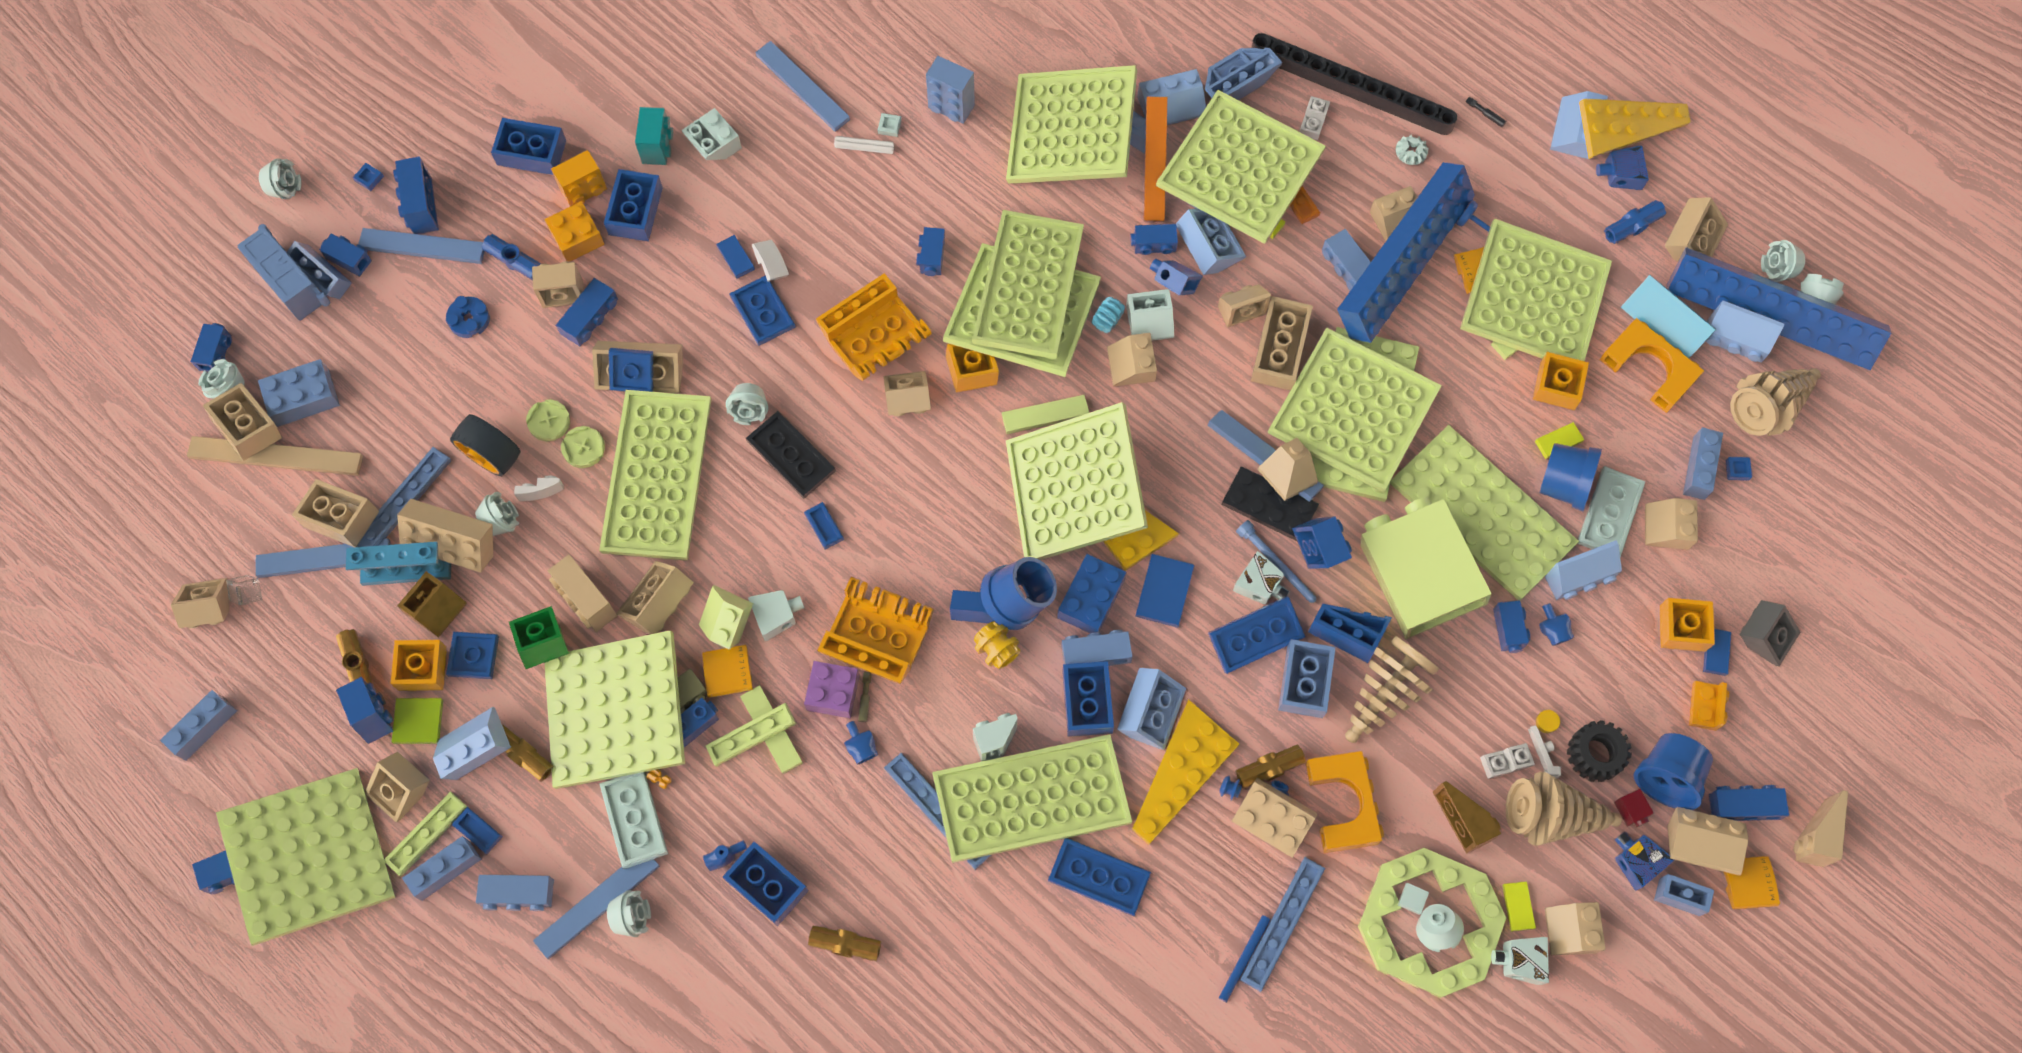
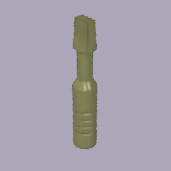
(864, 700)

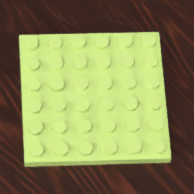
(1072, 125)
(1241, 166)
(1535, 293)
(964, 318)
(1355, 409)
(1076, 483)
(614, 710)
(304, 856)

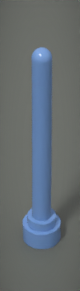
(1248, 532)

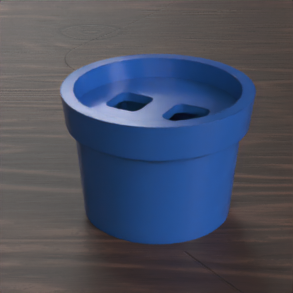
(1570, 474)
(1004, 598)
(1675, 771)

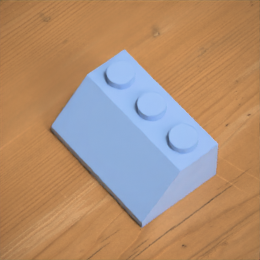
(1184, 95)
(1569, 130)
(1209, 241)
(1743, 331)
(1585, 571)
(1152, 708)
(470, 745)

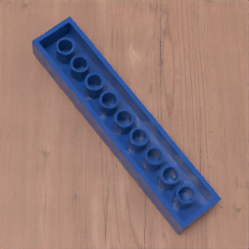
(1406, 252)
(1804, 316)

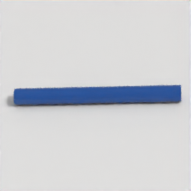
(1244, 958)

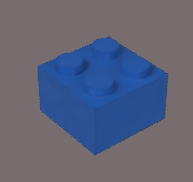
(365, 710)

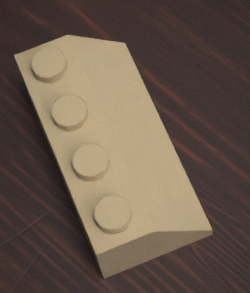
(666, 364)

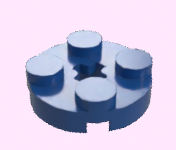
(463, 306)

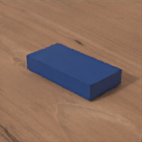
(735, 256)
(823, 525)
(1717, 657)
(477, 830)

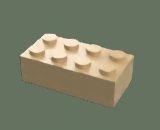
(1281, 343)
(459, 537)

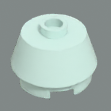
(279, 179)
(1783, 261)
(1822, 288)
(220, 378)
(747, 404)
(498, 513)
(628, 914)
(1439, 928)

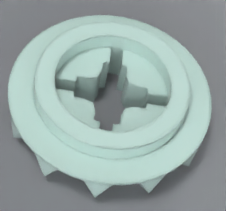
(1411, 157)

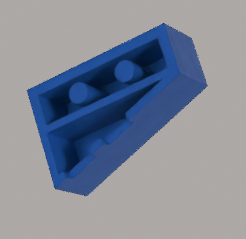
(1349, 630)

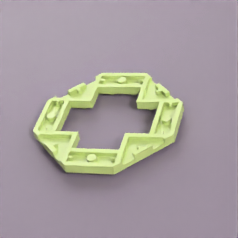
(1415, 968)

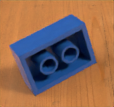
(528, 146)
(415, 195)
(633, 205)
(1322, 542)
(1091, 594)
(1087, 699)
(765, 883)

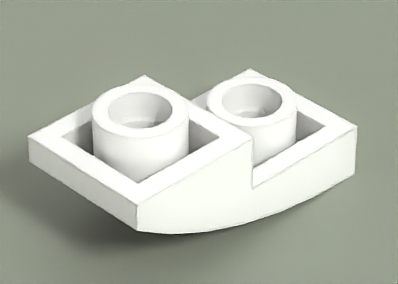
(1314, 117)
(771, 260)
(545, 487)
(1507, 761)

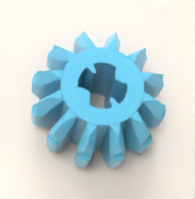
(1108, 314)

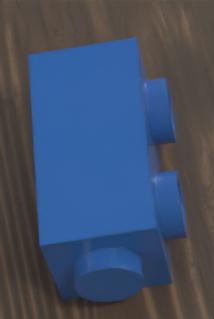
(1154, 239)
(932, 251)
(344, 254)
(211, 346)
(968, 607)
(1511, 626)
(697, 720)

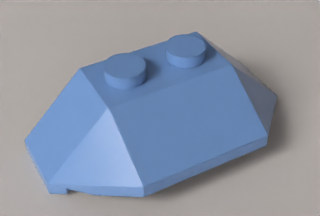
(1242, 72)

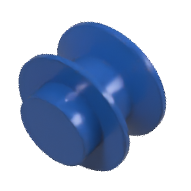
(1230, 788)

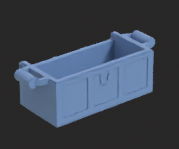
(282, 273)

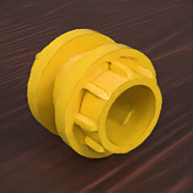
(997, 645)

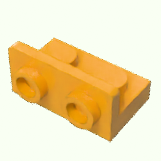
(1708, 705)

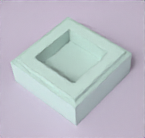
(889, 125)
(1413, 898)

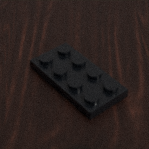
(790, 454)
(1258, 500)

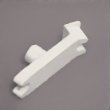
(1542, 750)

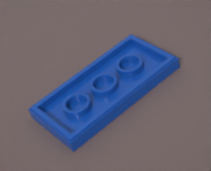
(1256, 634)
(1099, 876)

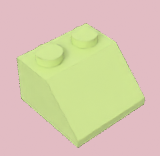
(725, 617)

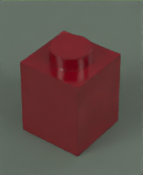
(1634, 808)

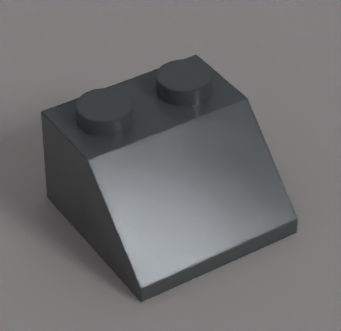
(1770, 632)

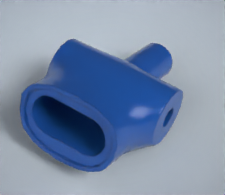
(1556, 627)
(860, 745)
(723, 855)

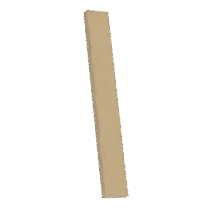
(278, 456)

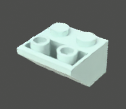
(713, 136)
(1151, 314)
(994, 737)

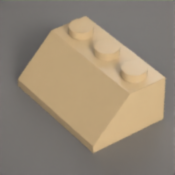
(1697, 228)
(655, 597)
(1707, 840)

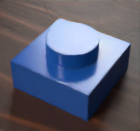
(368, 177)
(1738, 468)

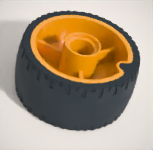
(485, 445)

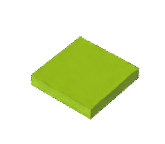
(417, 720)

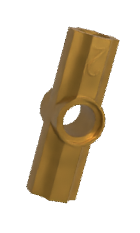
(351, 651)
(527, 757)
(1271, 766)
(844, 943)

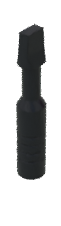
(1487, 112)

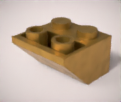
(432, 604)

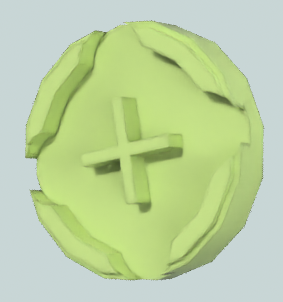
(548, 420)
(583, 447)

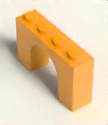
(1641, 339)
(1352, 771)

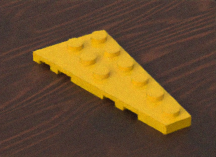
(1623, 123)
(1138, 545)
(1188, 763)

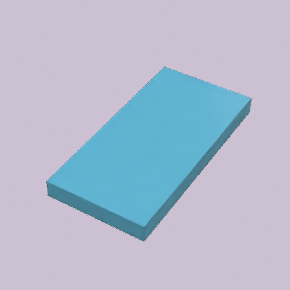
(1668, 316)

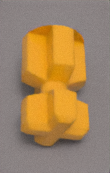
(656, 775)

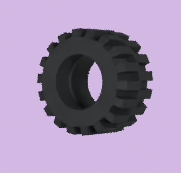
(1613, 741)

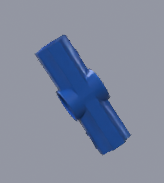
(1635, 221)
(503, 251)

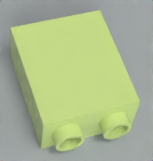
(1424, 566)

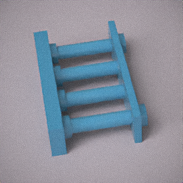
(397, 563)

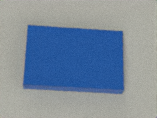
(762, 310)
(1164, 590)

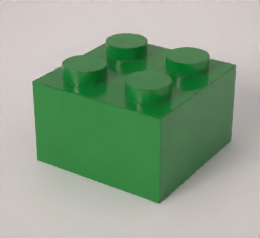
(538, 637)

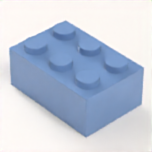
(950, 89)
(298, 393)
(1307, 678)

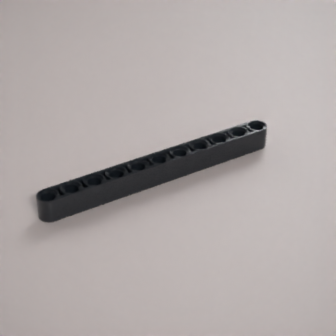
(1363, 85)

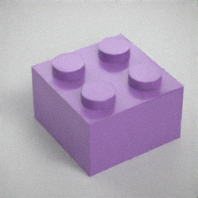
(832, 689)

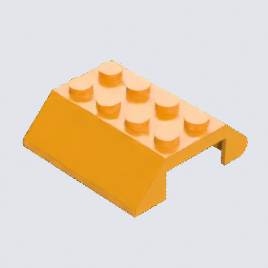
(871, 327)
(876, 632)

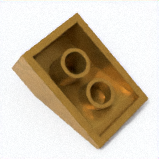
(1467, 818)

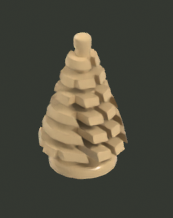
(1772, 401)
(1386, 692)
(1554, 811)

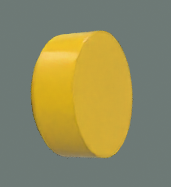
(1547, 721)

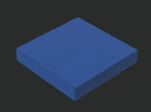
(630, 370)
(472, 655)

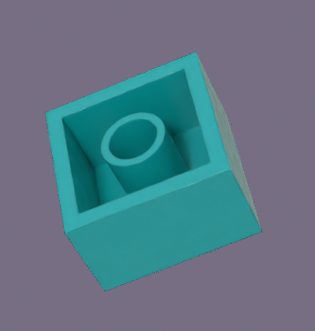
(653, 136)

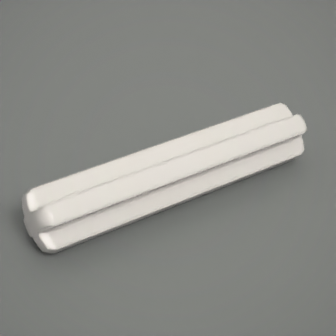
(864, 144)

